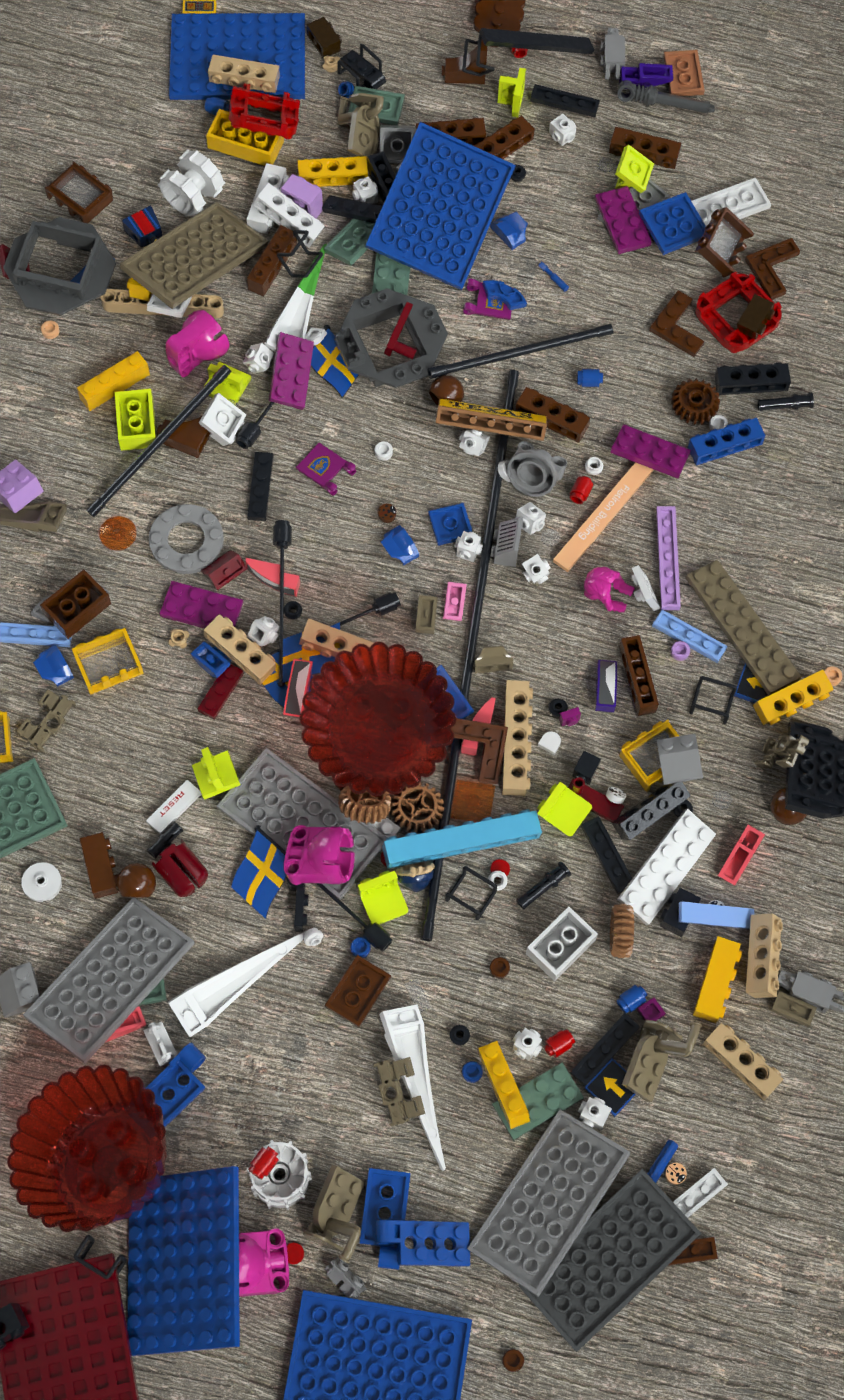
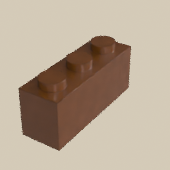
(99, 865)

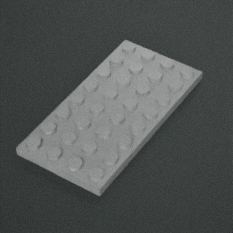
(283, 798)
(108, 980)
(549, 1202)

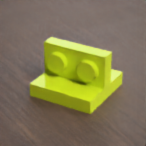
(511, 91)
(633, 170)
(232, 386)
(215, 773)

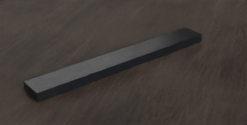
(536, 41)

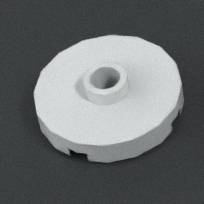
(43, 891)

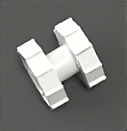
(197, 178)
(290, 1189)

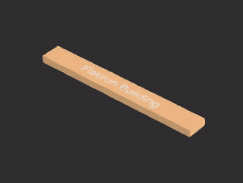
(602, 516)

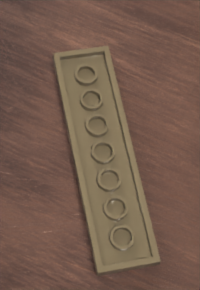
(743, 627)

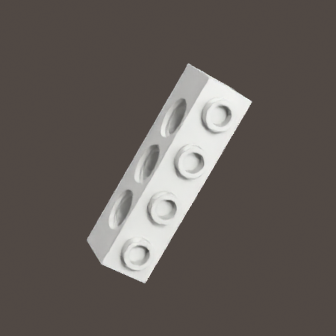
(276, 177)
(279, 213)

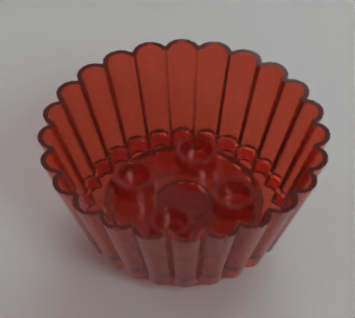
(377, 719)
(88, 1149)

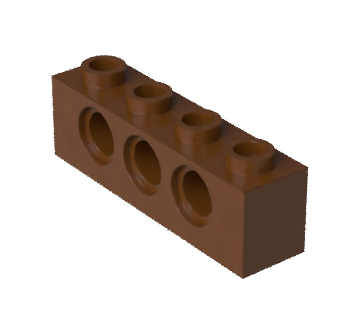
(467, 130)
(508, 138)
(656, 149)
(268, 264)
(558, 422)
(638, 675)

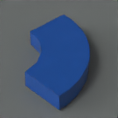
(504, 293)

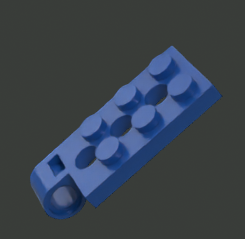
(183, 1064)
(375, 1201)
(396, 1231)

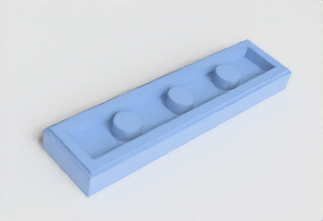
(32, 635)
(693, 637)
(715, 915)

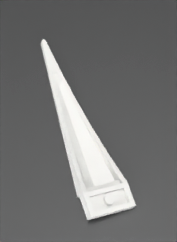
(207, 999)
(407, 1039)

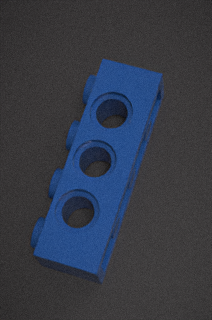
(702, 453)

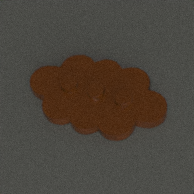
(499, 14)

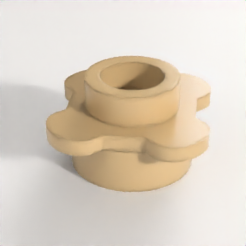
(330, 63)
(176, 633)

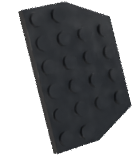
(817, 776)

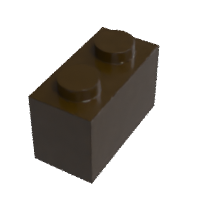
(324, 37)
(756, 316)

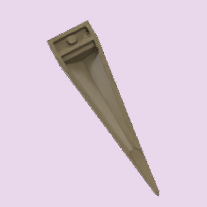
(35, 516)

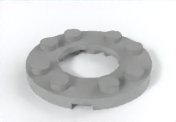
(190, 562)

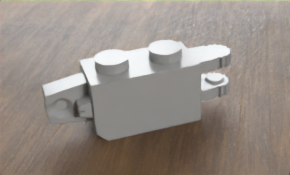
(613, 53)
(811, 990)

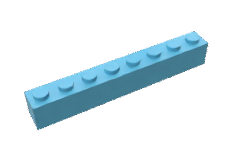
(461, 839)

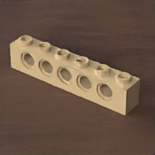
(510, 784)

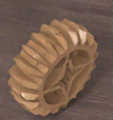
(410, 804)
(364, 806)
(622, 931)

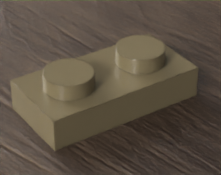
(426, 614)
(793, 1009)

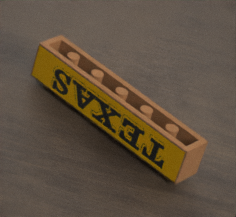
(491, 419)

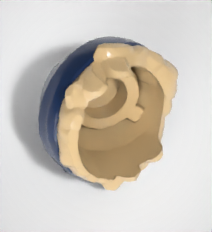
(416, 875)

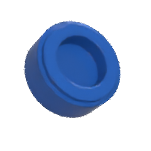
(360, 947)
(472, 1072)

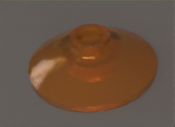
(121, 539)

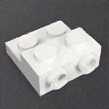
(222, 420)

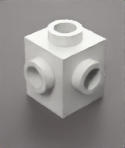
(562, 129)
(365, 191)
(258, 358)
(473, 441)
(532, 518)
(468, 546)
(536, 562)
(263, 631)
(527, 1051)
(594, 1120)

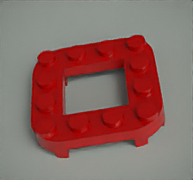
(238, 110)
(718, 326)

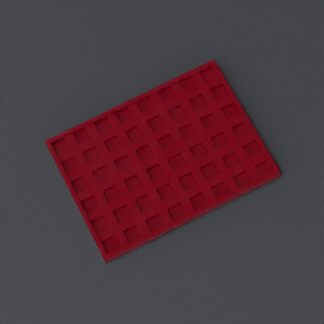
(74, 1336)

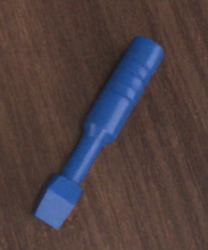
(554, 277)

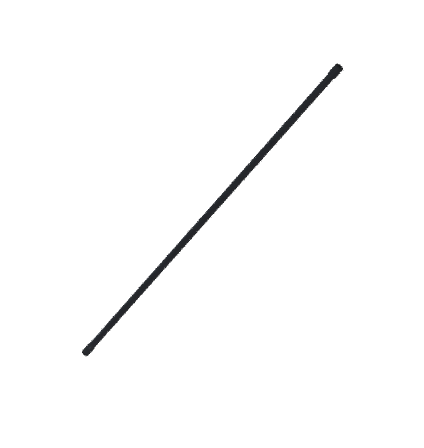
(428, 923)

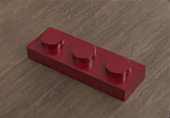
(220, 692)

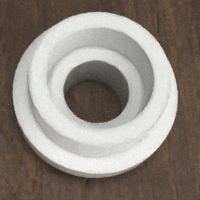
(596, 462)
(502, 876)
(313, 937)

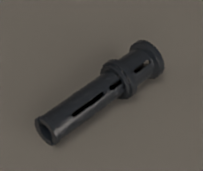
(794, 402)
(550, 880)

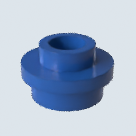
(346, 89)

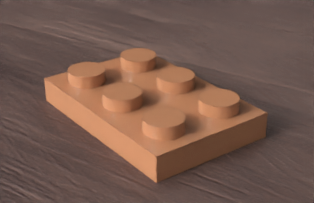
(686, 73)

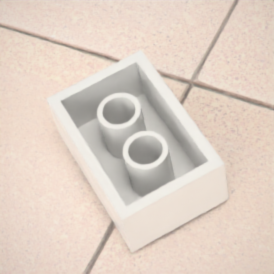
(561, 943)

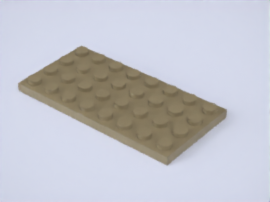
(194, 255)

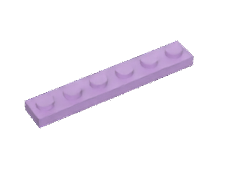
(668, 558)

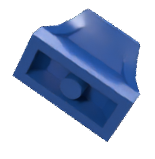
(510, 229)
(400, 545)
(211, 659)
(53, 666)

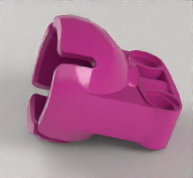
(196, 343)
(317, 855)
(262, 1263)

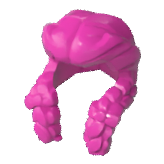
(598, 586)

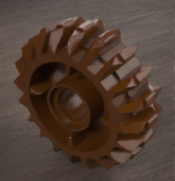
(698, 411)

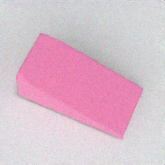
(454, 601)

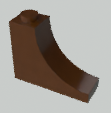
(453, 68)
(187, 438)

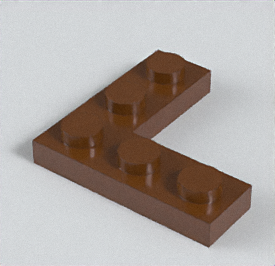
(762, 262)
(666, 326)
(494, 742)
(697, 1251)

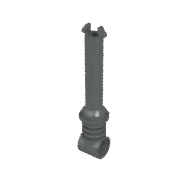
(651, 96)

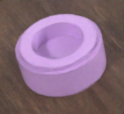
(680, 650)

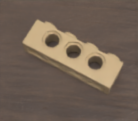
(239, 71)
(331, 635)
(258, 671)
(758, 946)
(746, 1073)

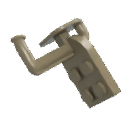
(363, 121)
(652, 1055)
(334, 1212)

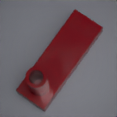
(393, 344)
(600, 803)

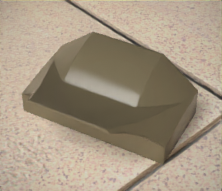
(493, 660)

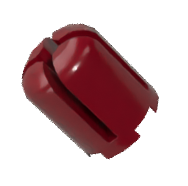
(175, 876)

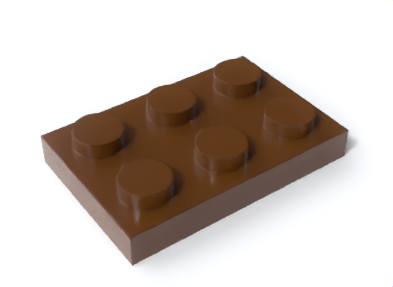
(358, 991)

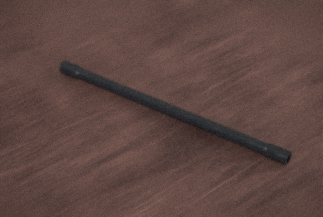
(442, 370)
(101, 502)

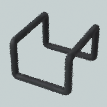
(340, 63)
(490, 69)
(300, 242)
(725, 714)
(450, 895)
(80, 1260)

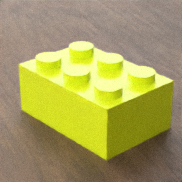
(135, 418)

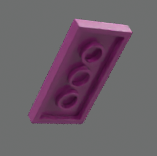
(623, 220)
(291, 371)
(650, 451)
(198, 606)

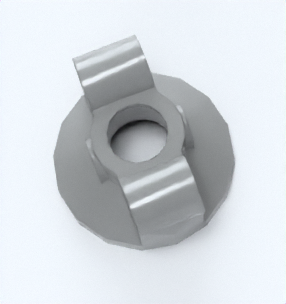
(535, 470)

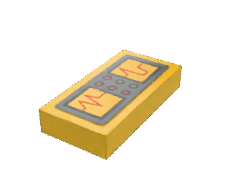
(199, 6)

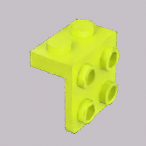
(564, 809)
(382, 897)

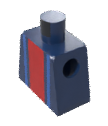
(143, 227)

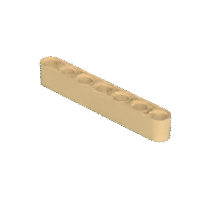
(137, 306)

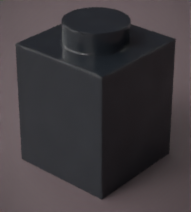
(586, 767)

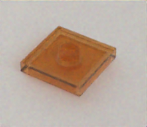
(472, 801)

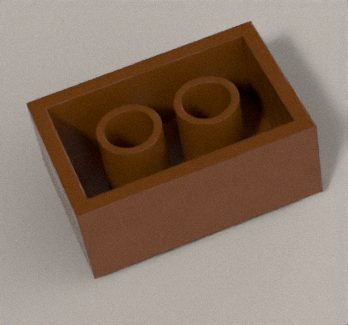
(75, 604)

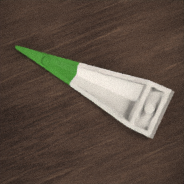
(296, 313)

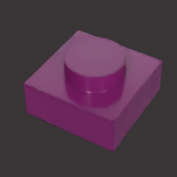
(570, 717)
(651, 1010)

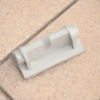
(160, 1043)

